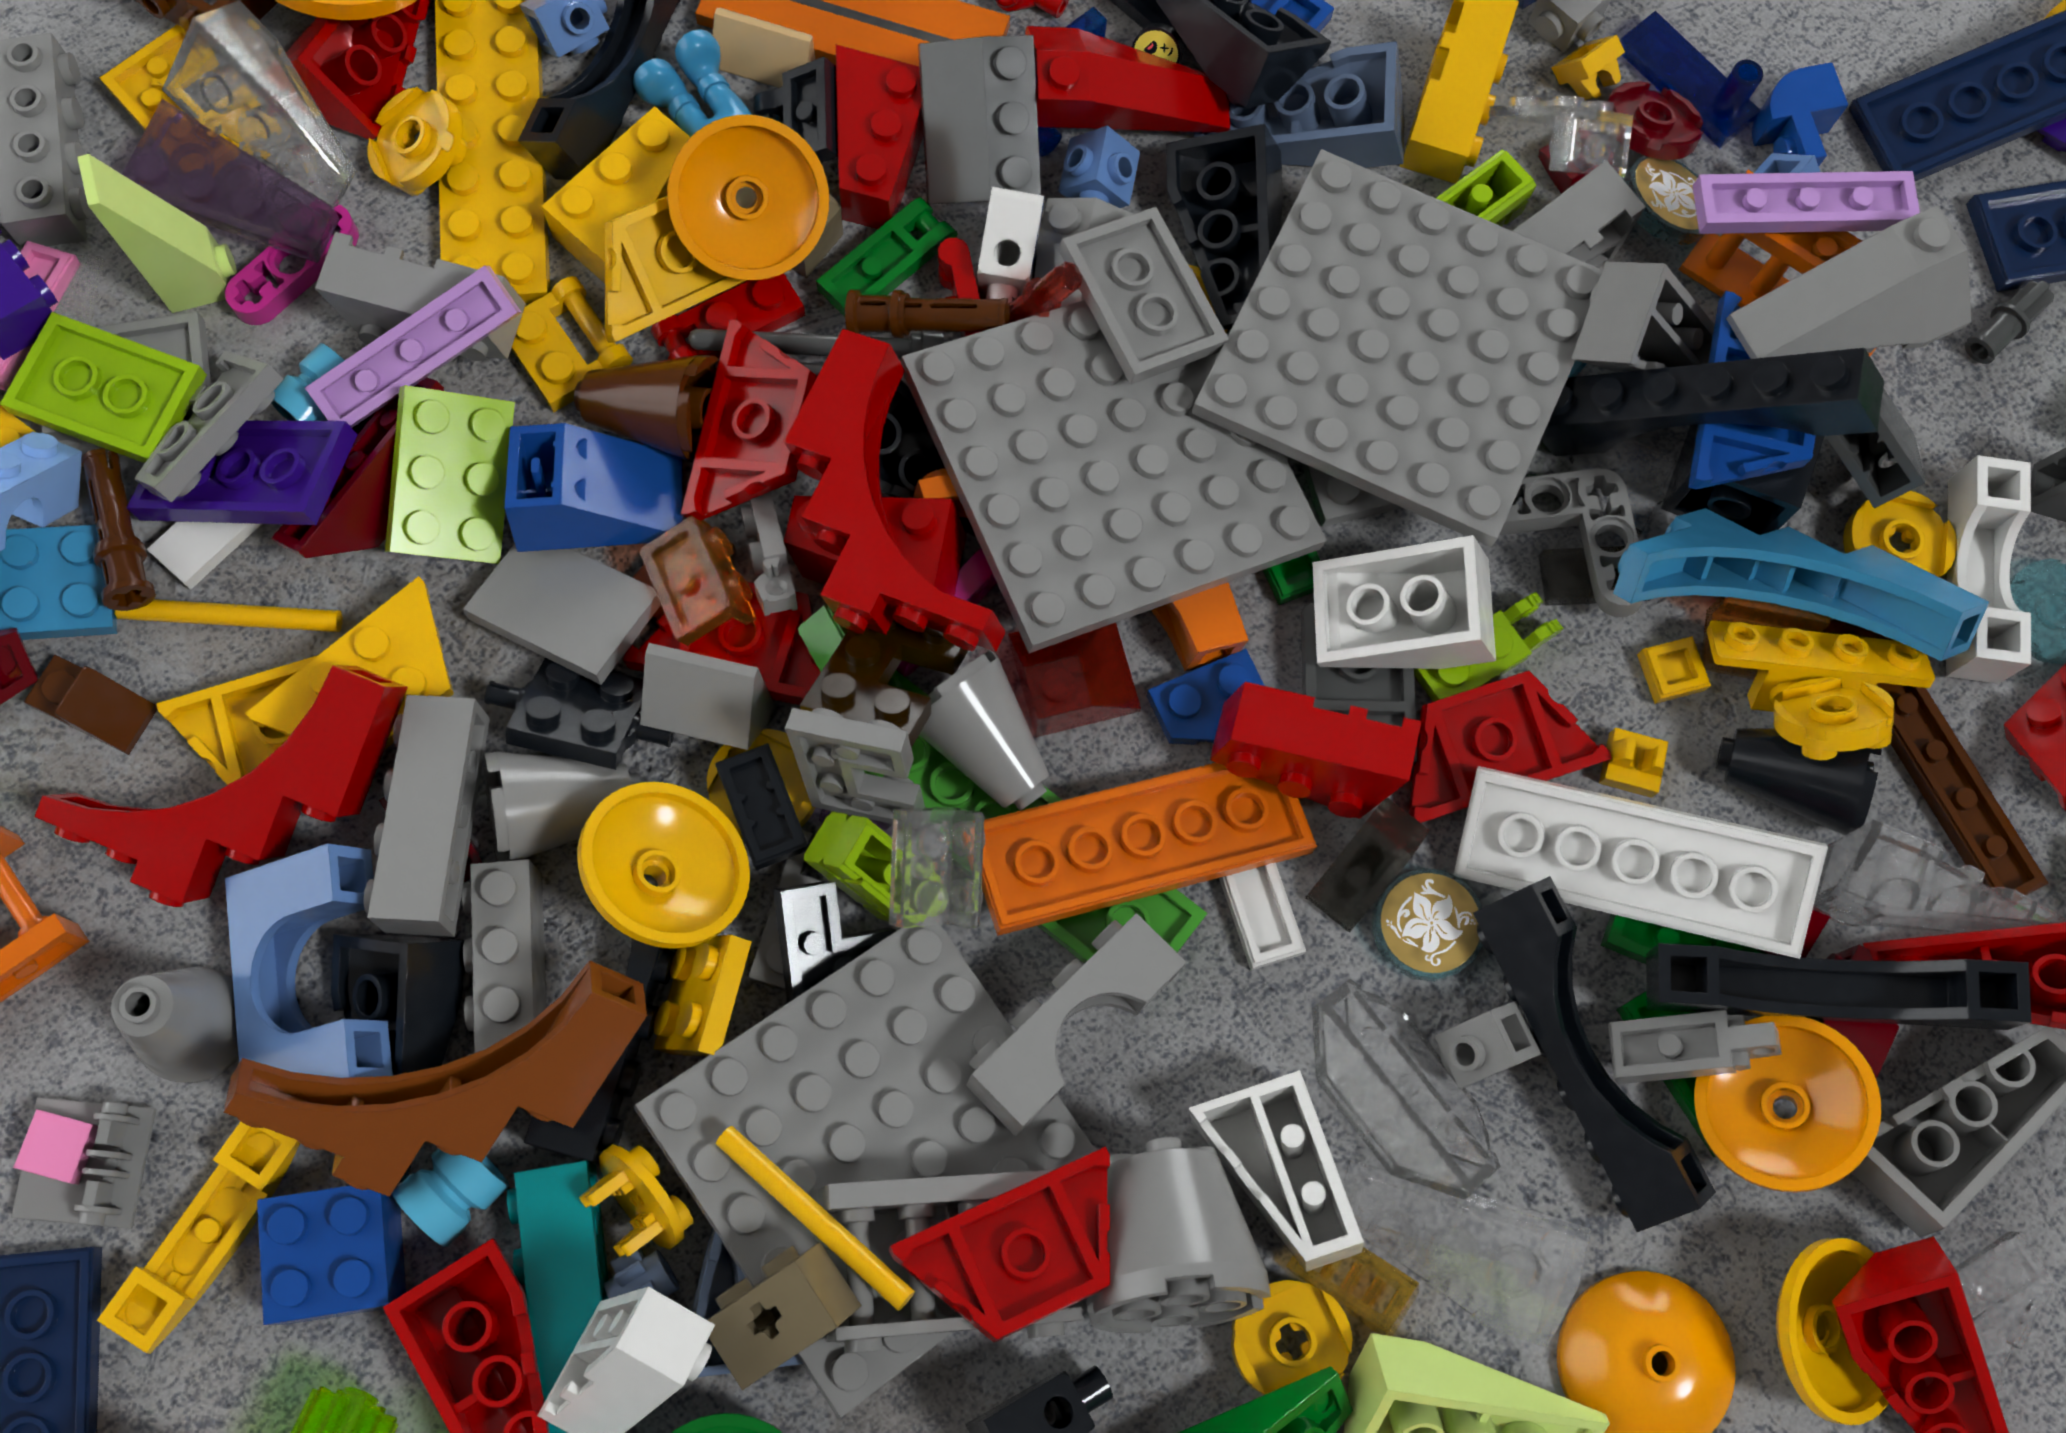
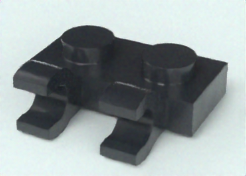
(806, 105)

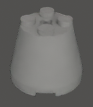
(1176, 1244)

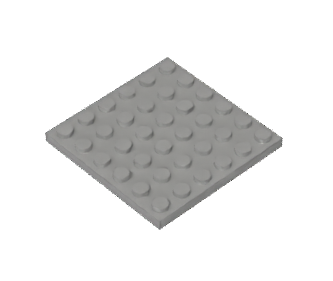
(1402, 347)
(1097, 487)
(853, 1089)

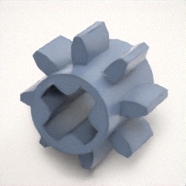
(640, 1272)

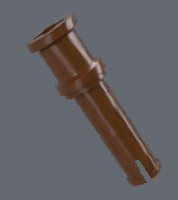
(902, 314)
(118, 549)

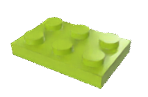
(102, 387)
(449, 475)

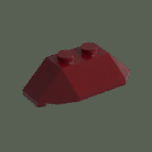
(359, 502)

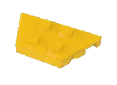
(651, 272)
(392, 641)
(217, 722)

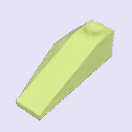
(160, 240)

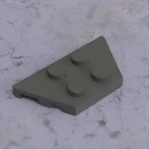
(1383, 691)

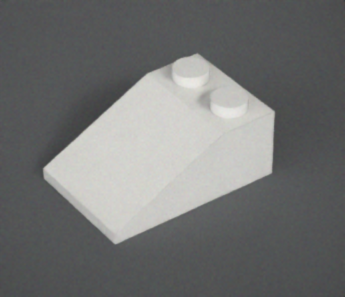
(1405, 607)

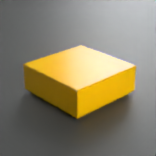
(1673, 670)

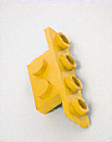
(1799, 655)

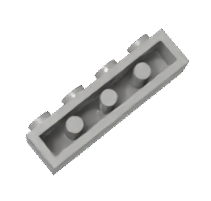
(40, 143)
(427, 816)
(504, 949)

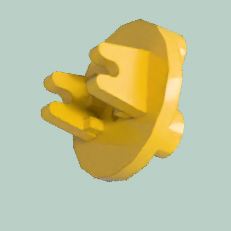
(632, 1181)

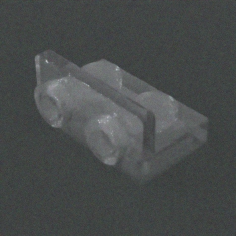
(936, 867)

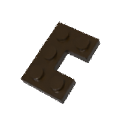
(864, 663)

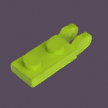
(1509, 653)

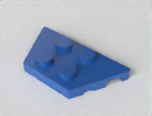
(1740, 450)

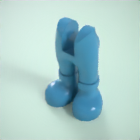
(700, 60)

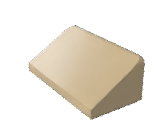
(759, 48)

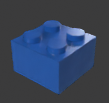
(329, 1254)

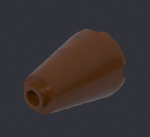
(651, 401)

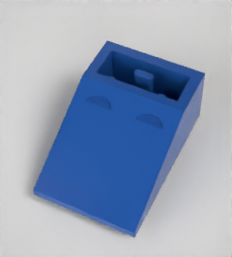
(588, 489)

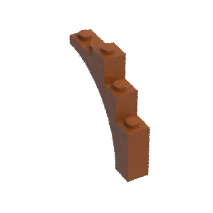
(460, 1106)

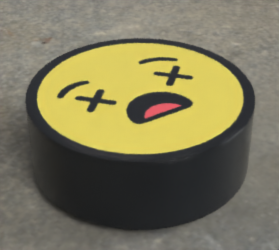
(1160, 41)

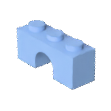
(38, 480)

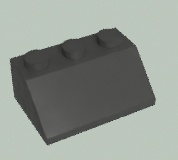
(979, 117)

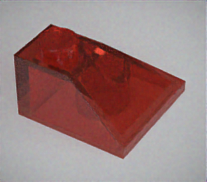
(1075, 680)

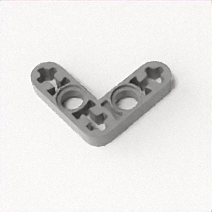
(1583, 510)

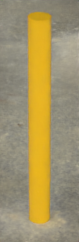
(237, 615)
(815, 1218)

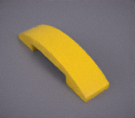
(203, 1238)

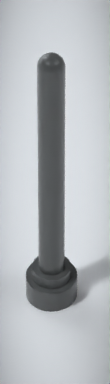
(813, 343)

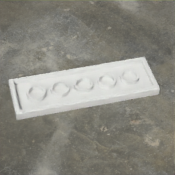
(1642, 861)

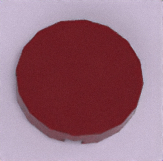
(1663, 122)

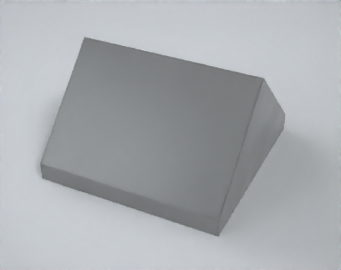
(704, 697)

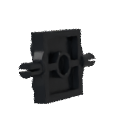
(576, 716)

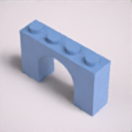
(269, 922)

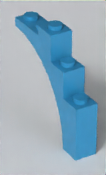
(1787, 568)

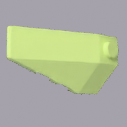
(1427, 1389)

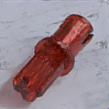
(1046, 293)

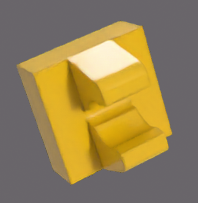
(1587, 62)
(1635, 762)

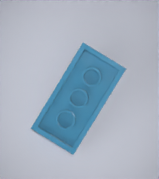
(53, 584)

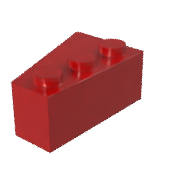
(876, 133)
(1314, 751)

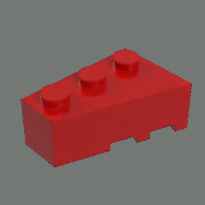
(923, 528)

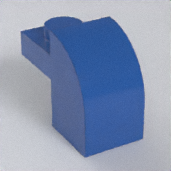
(1799, 110)

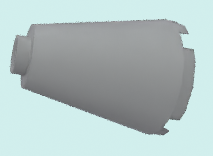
(985, 733)
(543, 799)
(179, 1022)

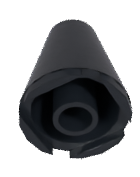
(1823, 791)

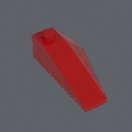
(357, 65)
(1104, 83)
(1918, 1340)

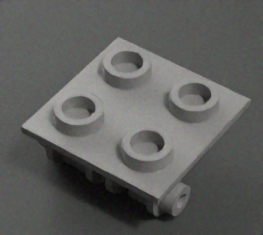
(111, 1176)

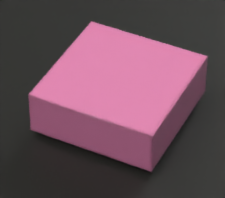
(56, 1147)

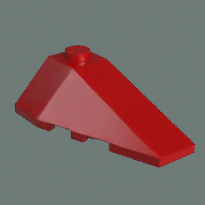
(2038, 944)
(474, 1345)

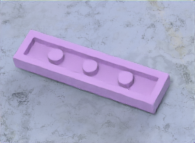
(1803, 201)
(414, 348)

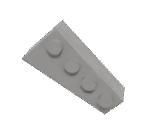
(1961, 1135)

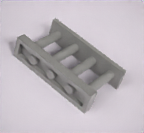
(916, 1205)

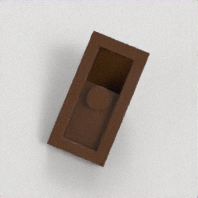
(91, 704)

